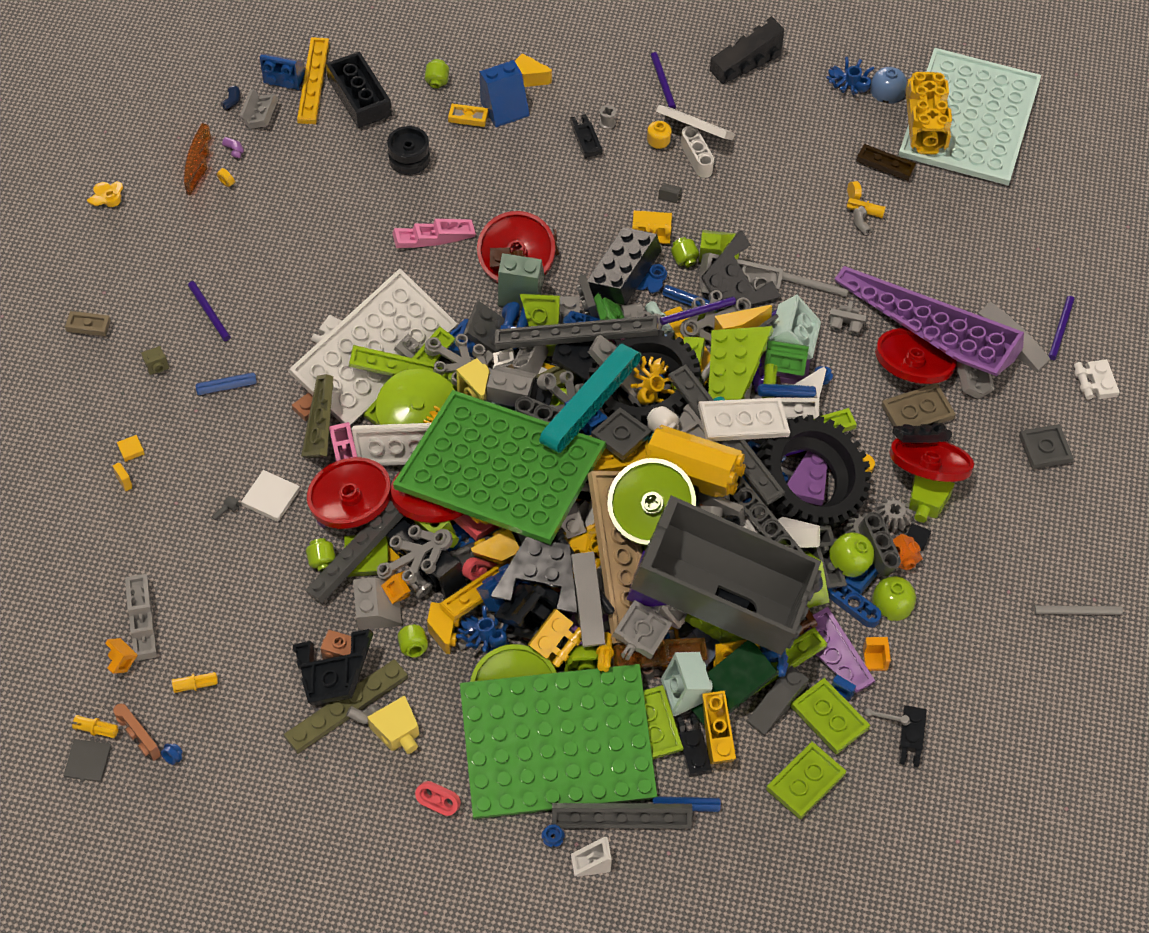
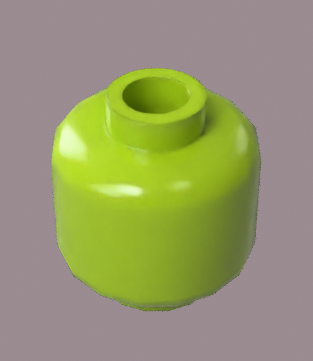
(436, 73)
(684, 252)
(320, 554)
(412, 640)

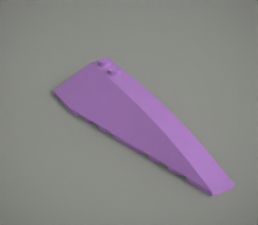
(951, 329)

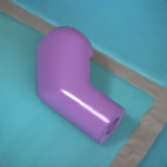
(235, 145)

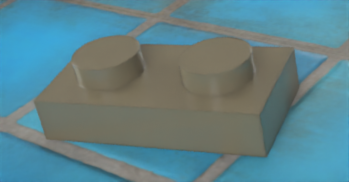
(87, 323)

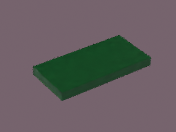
(739, 676)

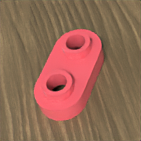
(476, 567)
(438, 799)

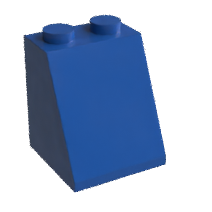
(503, 93)

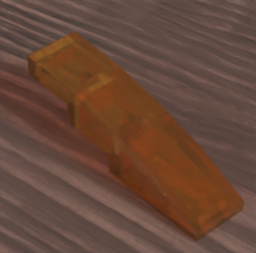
(196, 158)
(663, 654)

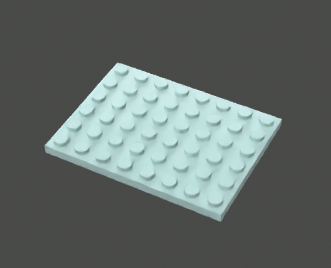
(988, 116)

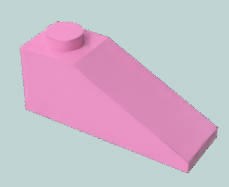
(342, 441)

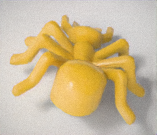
(653, 383)

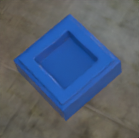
(844, 687)

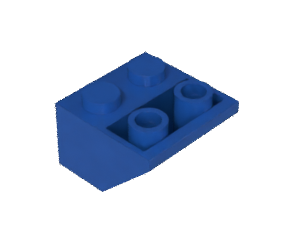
(282, 71)

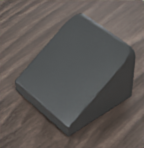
(669, 192)

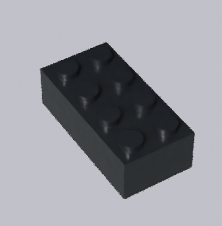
(359, 89)
(625, 265)

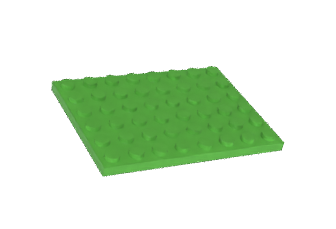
(496, 469)
(557, 741)

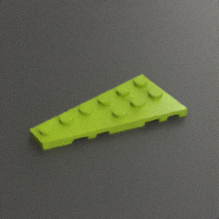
(735, 360)

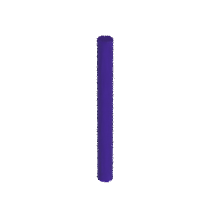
(663, 81)
(697, 310)
(209, 311)
(1061, 327)

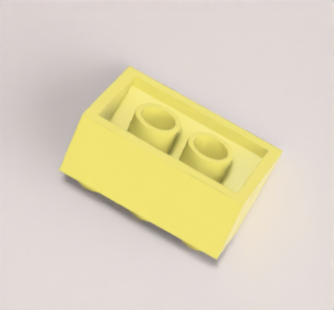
(473, 379)

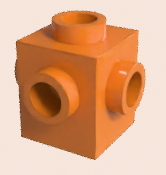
(908, 551)

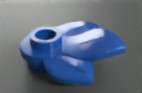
(652, 280)

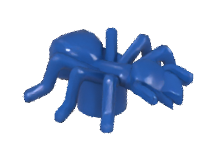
(852, 76)
(485, 630)

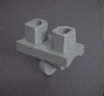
(847, 315)

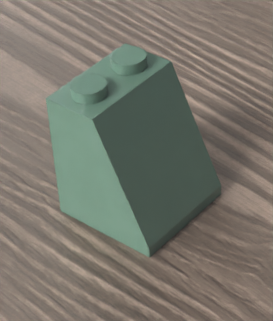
(518, 276)

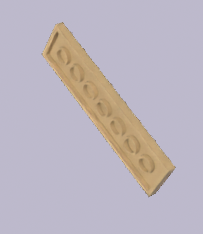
(617, 554)

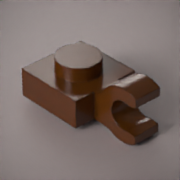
(496, 254)

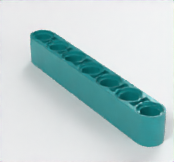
(590, 398)

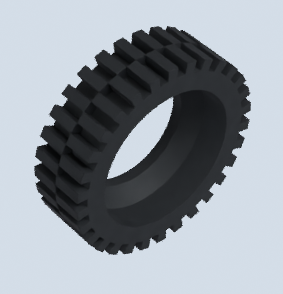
(675, 355)
(840, 456)

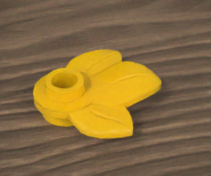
(106, 194)

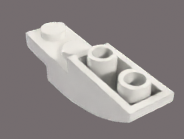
(803, 533)

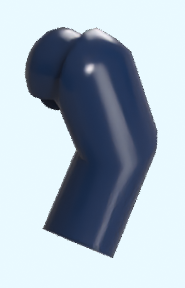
(233, 98)

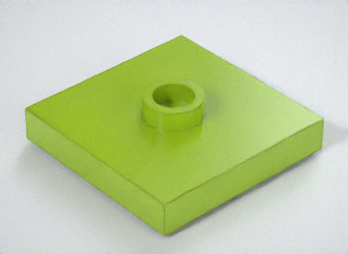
(370, 563)

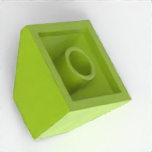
(715, 242)

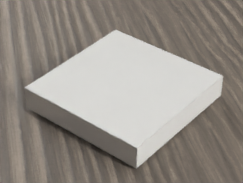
(270, 495)

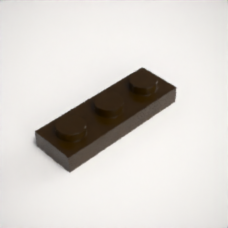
(886, 162)

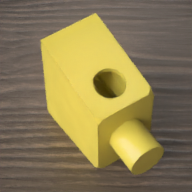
(395, 725)

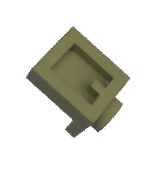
(155, 360)

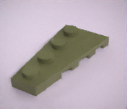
(318, 423)

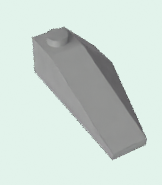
(756, 273)

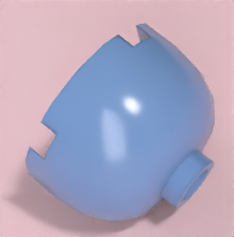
(889, 85)

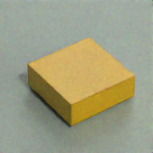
(130, 448)
(122, 476)

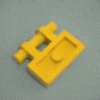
(550, 635)

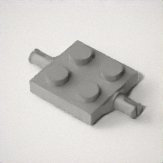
(642, 630)

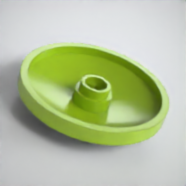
(411, 396)
(641, 495)
(511, 661)

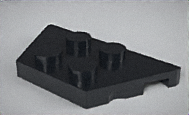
(574, 358)

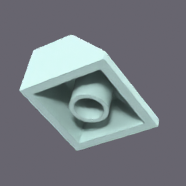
(685, 681)

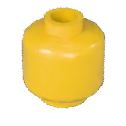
(659, 134)

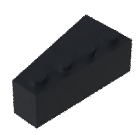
(749, 52)
(448, 572)

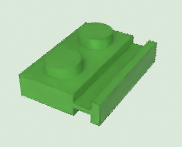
(607, 309)
(788, 357)

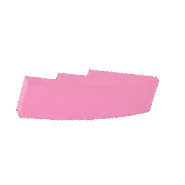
(438, 233)

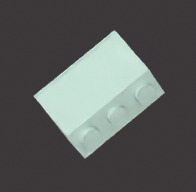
(796, 324)

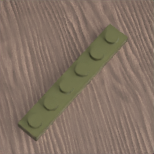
(335, 712)

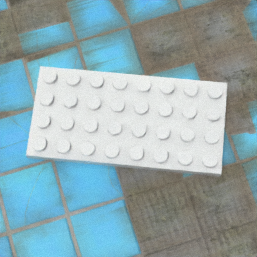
(377, 324)

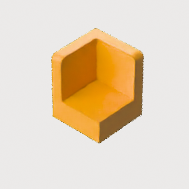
(396, 588)
(876, 653)
(121, 656)

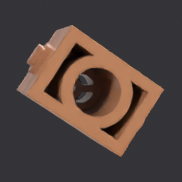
(335, 645)

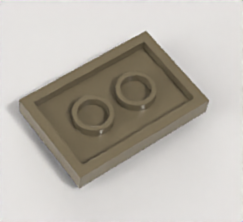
(919, 407)

